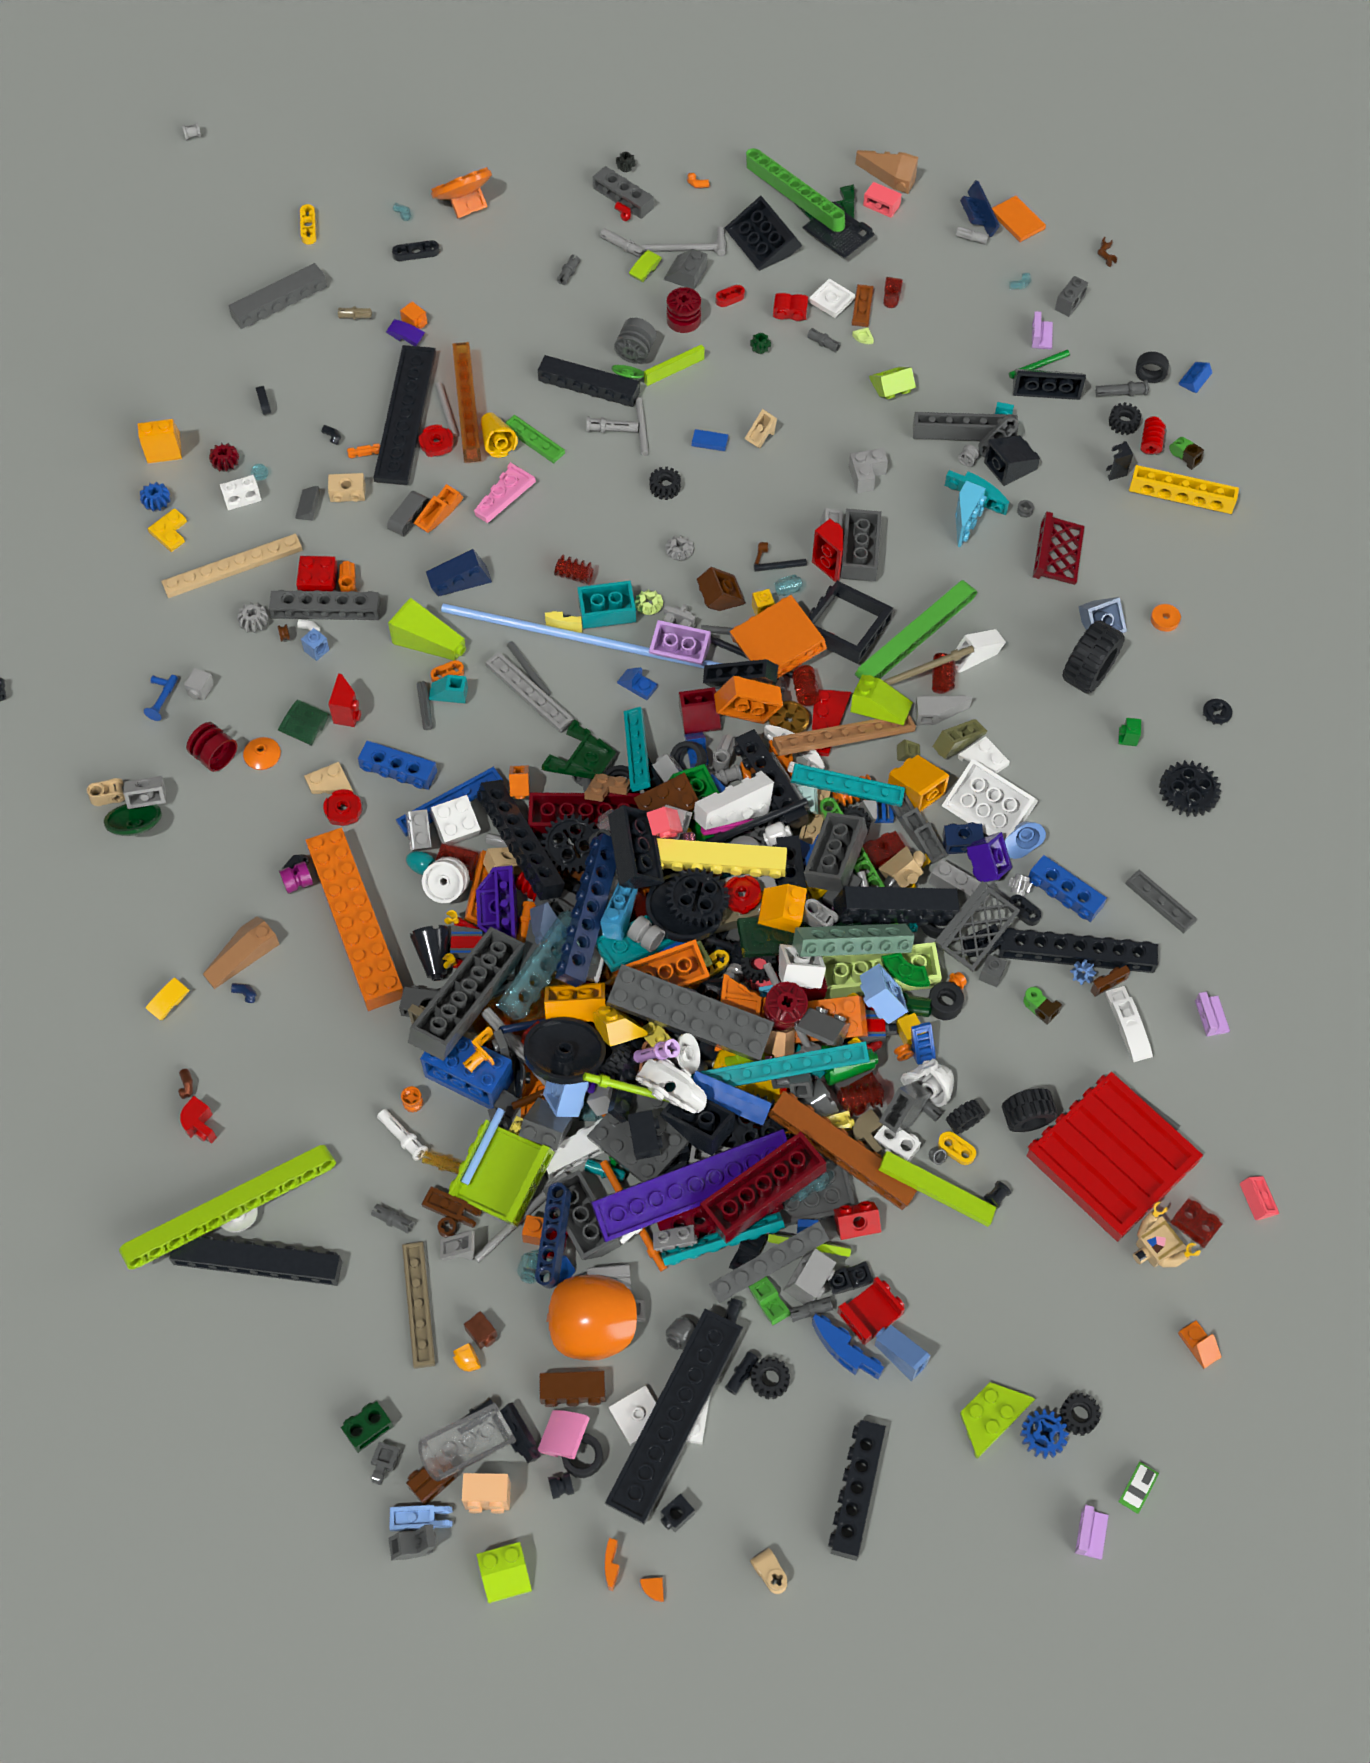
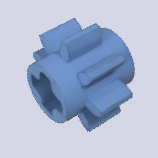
(1084, 966)

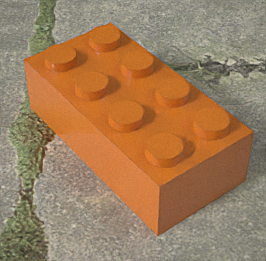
(677, 965)
(849, 1007)

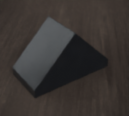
(982, 942)

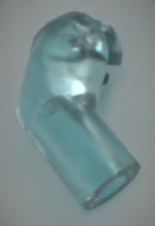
(1022, 283)

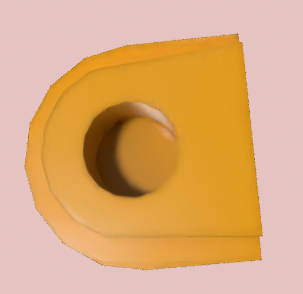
(466, 1358)

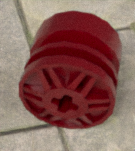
(683, 310)
(211, 746)
(784, 1017)

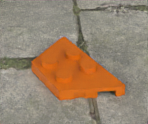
(739, 997)

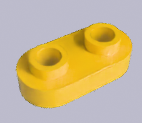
(957, 1147)

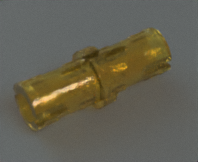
(442, 1162)

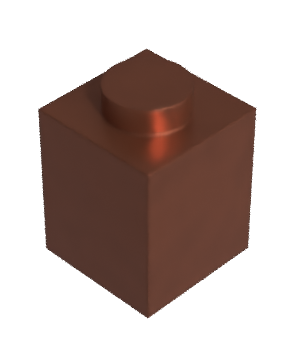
(481, 1330)

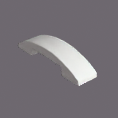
(812, 757)

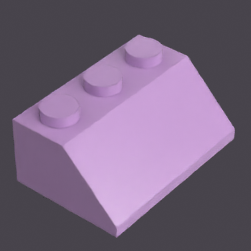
(680, 642)

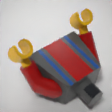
(463, 939)
(876, 1029)

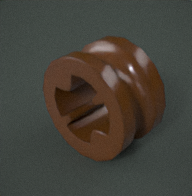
(284, 632)
(442, 1222)

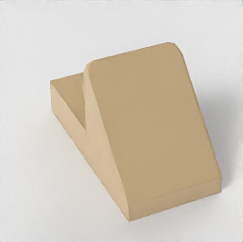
(762, 427)

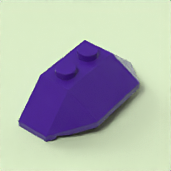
(498, 902)

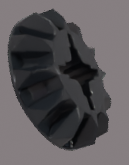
(1216, 705)

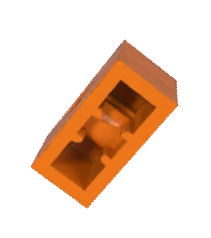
(519, 781)

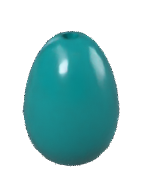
(419, 861)

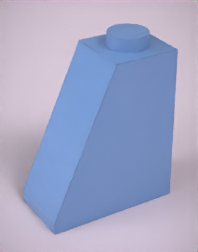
(902, 1352)

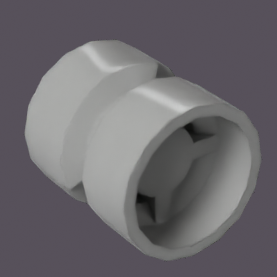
(644, 932)

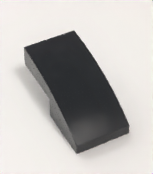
(747, 1251)

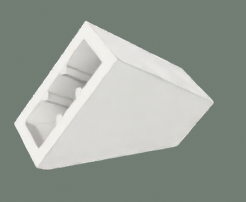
(985, 644)

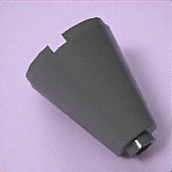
(821, 1099)

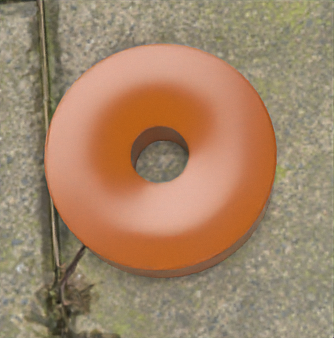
(1162, 623)

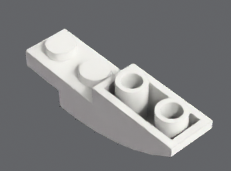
(1129, 1023)

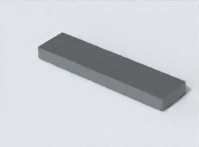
(1161, 901)

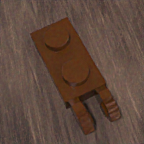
(449, 1206)

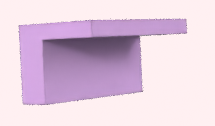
(1041, 332)
(1211, 1014)
(1091, 1533)

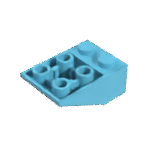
(968, 509)

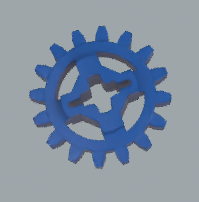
(1052, 1430)

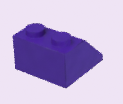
(989, 858)

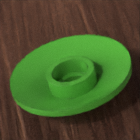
(628, 371)

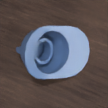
(1024, 839)

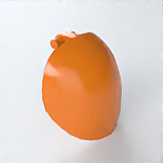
(591, 1317)

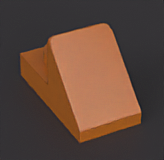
(1202, 1346)

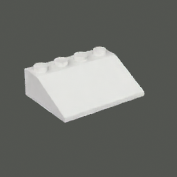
(989, 800)

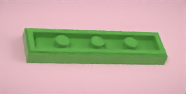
(535, 439)

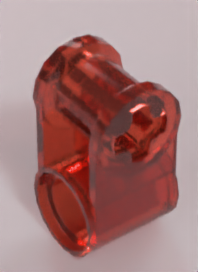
(892, 292)

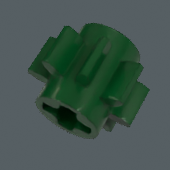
(760, 343)

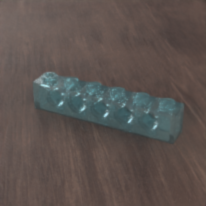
(521, 984)

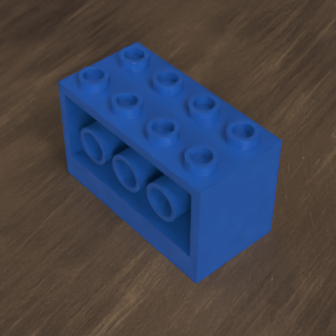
(481, 1085)

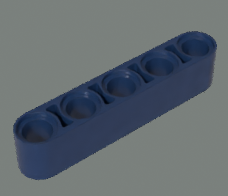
(557, 1244)

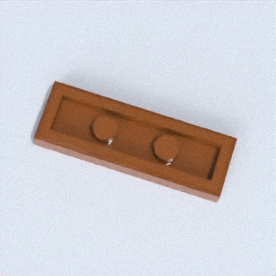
(862, 305)

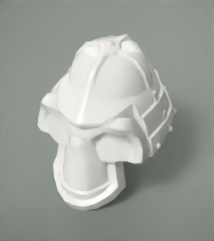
(934, 1078)

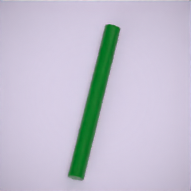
(1043, 362)

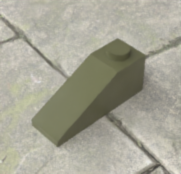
(958, 738)

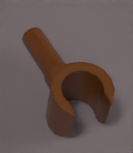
(762, 548)

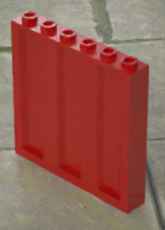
(1113, 1155)

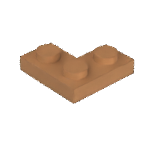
(603, 784)

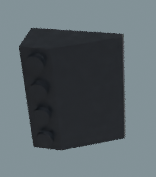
(762, 235)

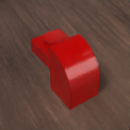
(194, 1116)

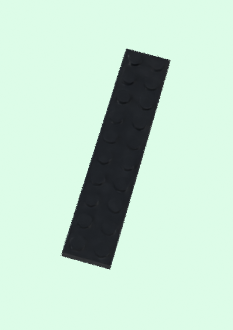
(404, 415)
(674, 1416)

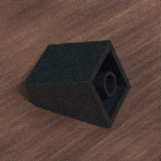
(1010, 458)

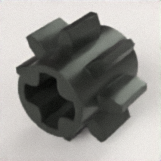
(625, 162)

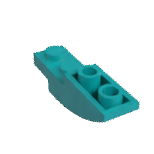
(994, 498)

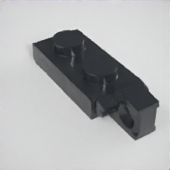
(524, 1442)

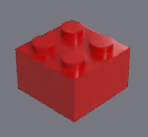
(317, 573)

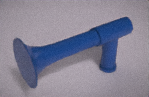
(153, 712)

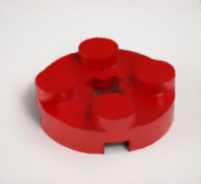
(432, 448)
(346, 816)
(749, 900)

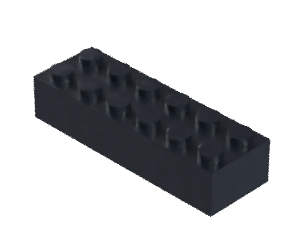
(896, 905)

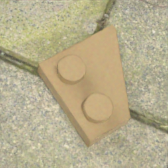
(327, 780)

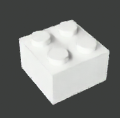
(455, 820)

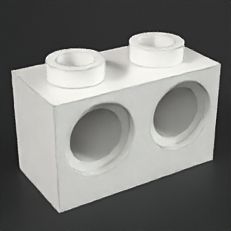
(240, 492)
(894, 1145)

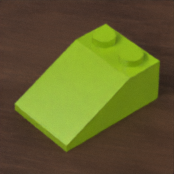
(880, 701)

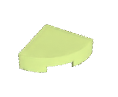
(863, 336)

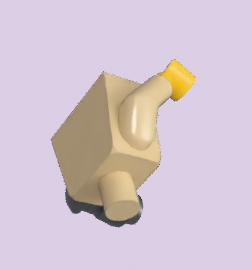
(904, 868)

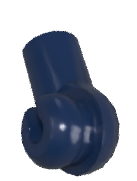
(246, 990)

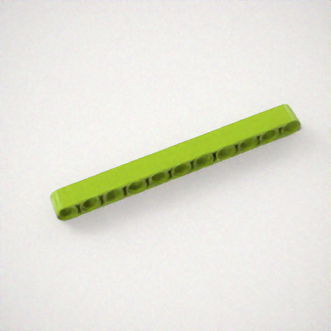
(226, 1207)

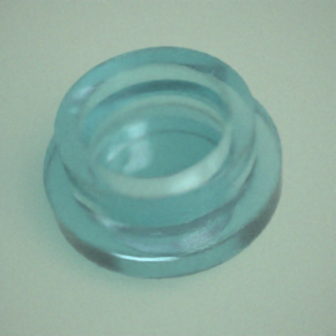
(259, 471)

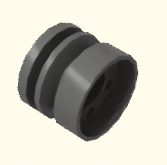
(635, 340)

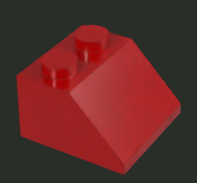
(344, 704)

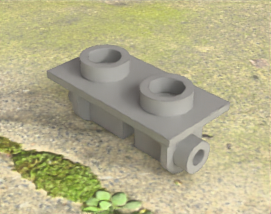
(674, 1237)

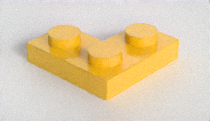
(165, 530)

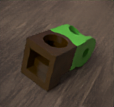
(1187, 451)
(1041, 1005)

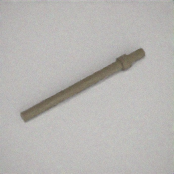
(955, 655)

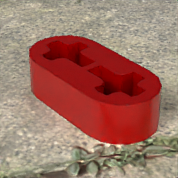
(730, 295)

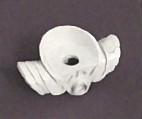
(686, 1094)

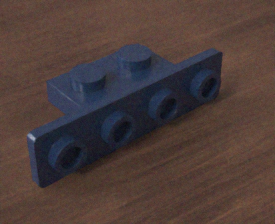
(979, 209)

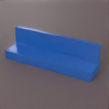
(733, 1098)

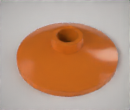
(264, 759)

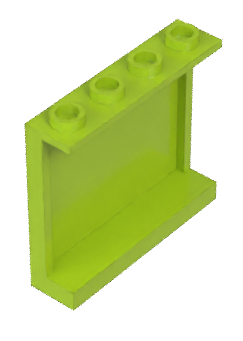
(504, 1176)

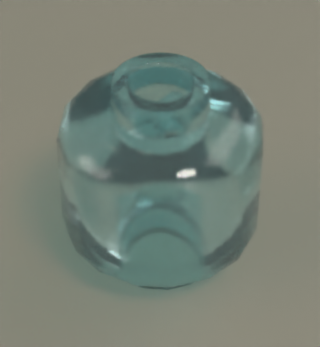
(527, 1267)

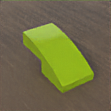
(645, 264)

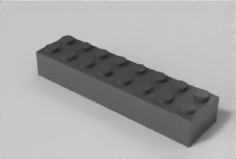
(466, 993)
(690, 1013)

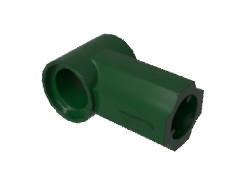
(919, 1006)

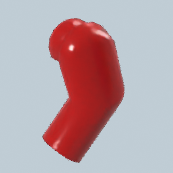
(625, 211)

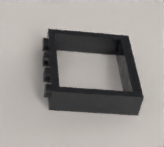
(861, 600)

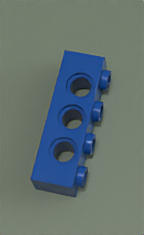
(407, 763)
(1063, 879)

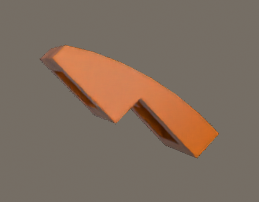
(611, 1569)

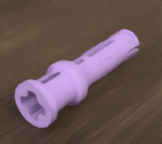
(659, 1051)

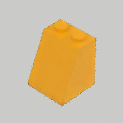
(160, 440)
(922, 781)

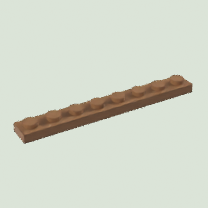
(839, 735)

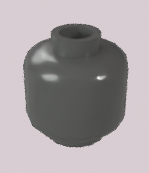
(679, 1332)

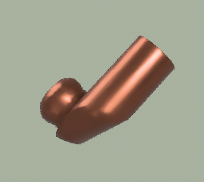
(187, 1081)

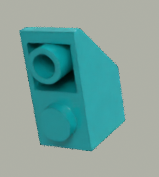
(449, 689)

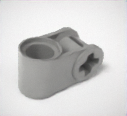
(819, 915)

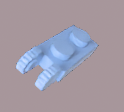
(414, 1517)

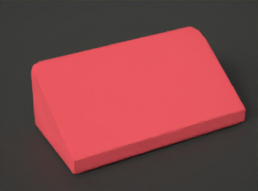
(1259, 1197)

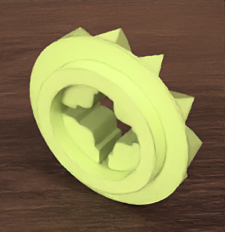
(645, 607)

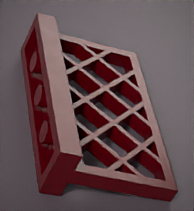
(1045, 542)

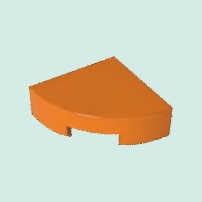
(653, 1588)

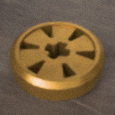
(793, 710)

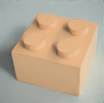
(486, 1492)

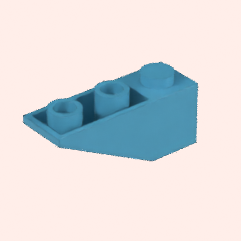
(618, 913)

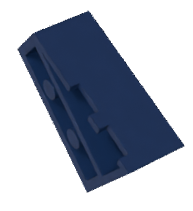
(459, 574)

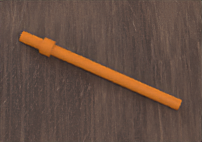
(643, 1233)

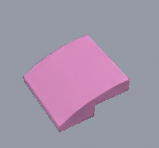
(563, 1434)

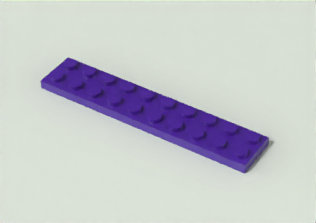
(678, 1189)

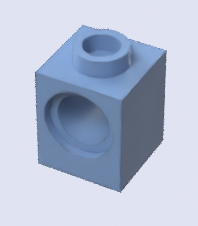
(315, 644)

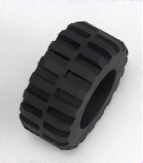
(1093, 656)

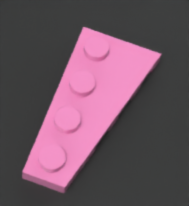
(508, 488)

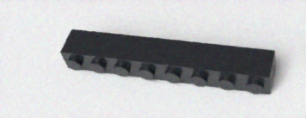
(259, 1260)

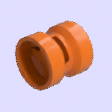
(408, 1096)

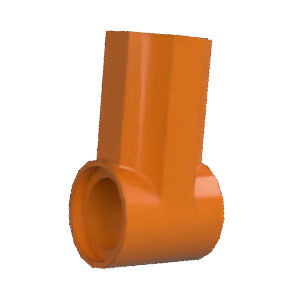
(347, 577)

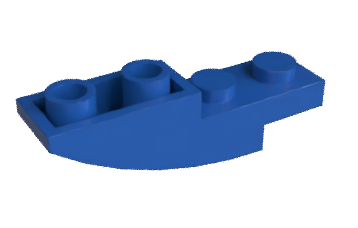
(837, 1344)

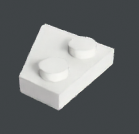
(986, 754)

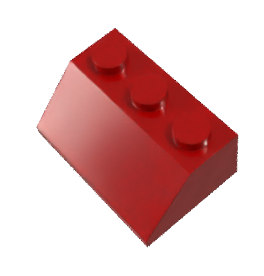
(828, 548)

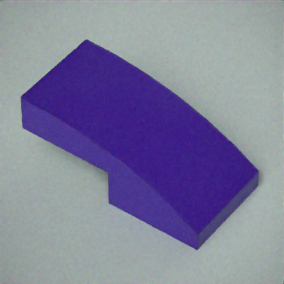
(405, 331)

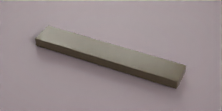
(418, 1305)

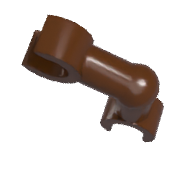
(1102, 252)

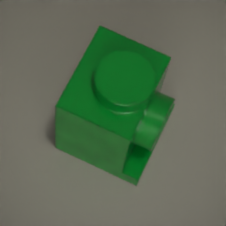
(1130, 732)

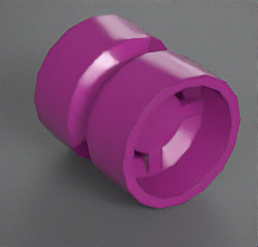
(296, 877)

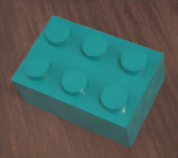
(606, 604)

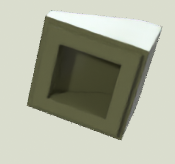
(907, 749)

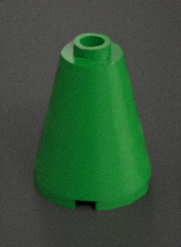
(841, 1074)

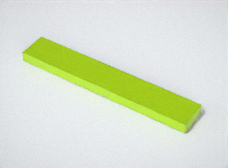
(937, 1188)

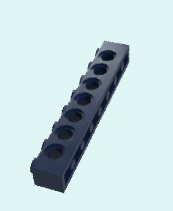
(601, 884)

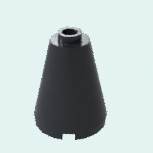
(431, 947)

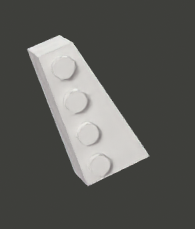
(735, 803)

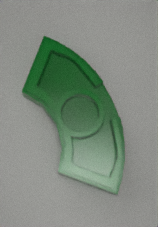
(904, 971)

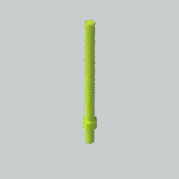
(605, 1081)

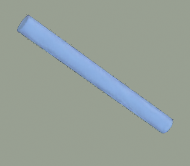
(482, 1147)

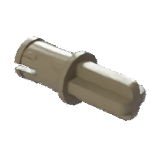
(354, 313)

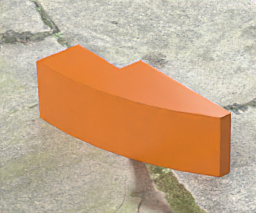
(438, 509)

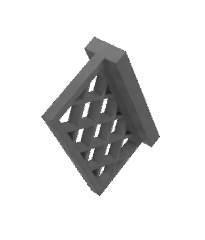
(961, 918)

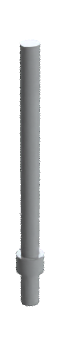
(509, 1228)

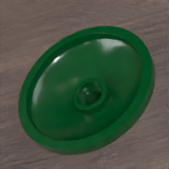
(132, 821)

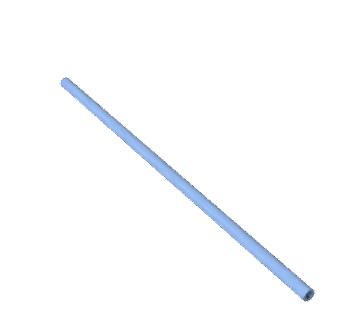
(562, 633)

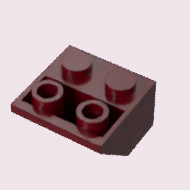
(699, 711)

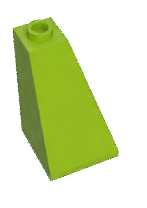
(422, 631)

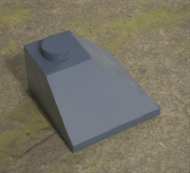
(1106, 610)
(541, 920)

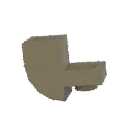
(866, 1128)

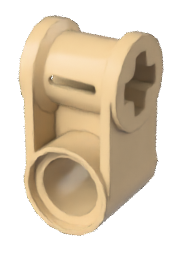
(106, 791)
(768, 1568)

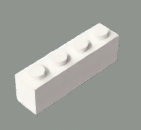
(573, 1153)

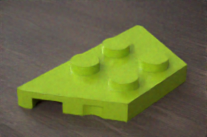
(992, 1415)

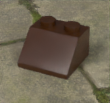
(720, 589)

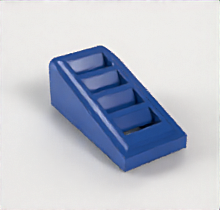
(926, 1046)

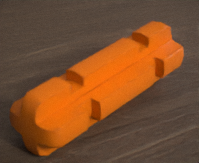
(363, 450)

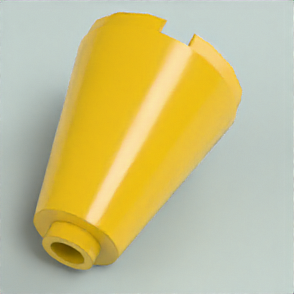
(497, 436)

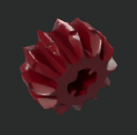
(224, 457)

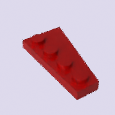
(829, 712)

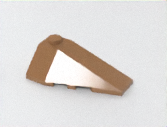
(892, 169)
(244, 948)

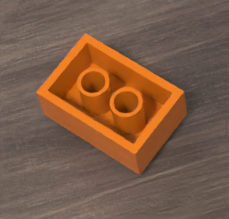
(748, 699)

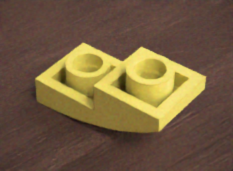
(556, 619)

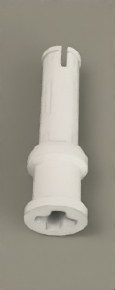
(408, 1140)

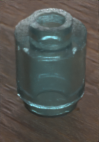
(788, 585)

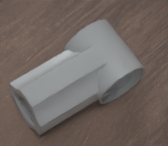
(723, 753)

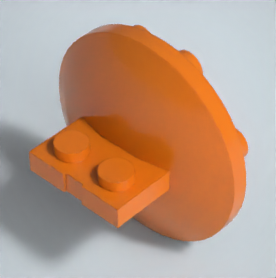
(464, 192)

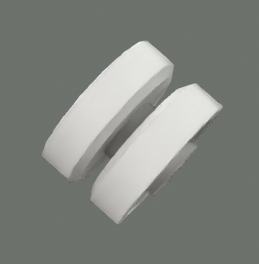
(434, 879)

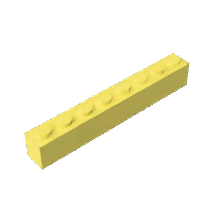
(723, 857)

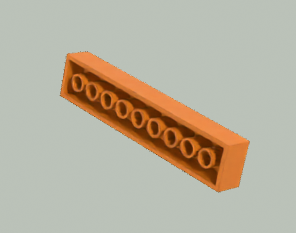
(355, 919)

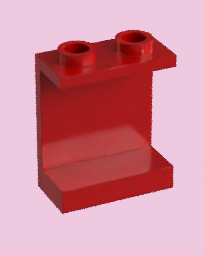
(871, 1311)

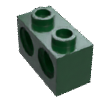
(370, 1430)

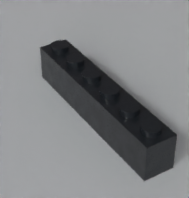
(588, 381)

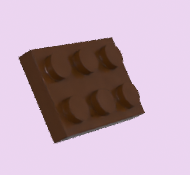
(674, 792)

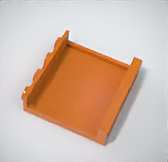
(780, 635)

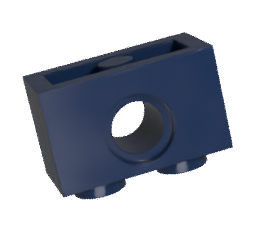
(954, 843)

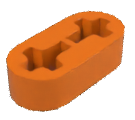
(447, 669)

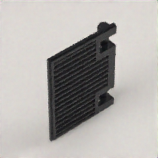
(841, 242)

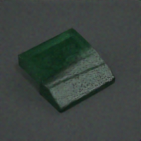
(303, 722)

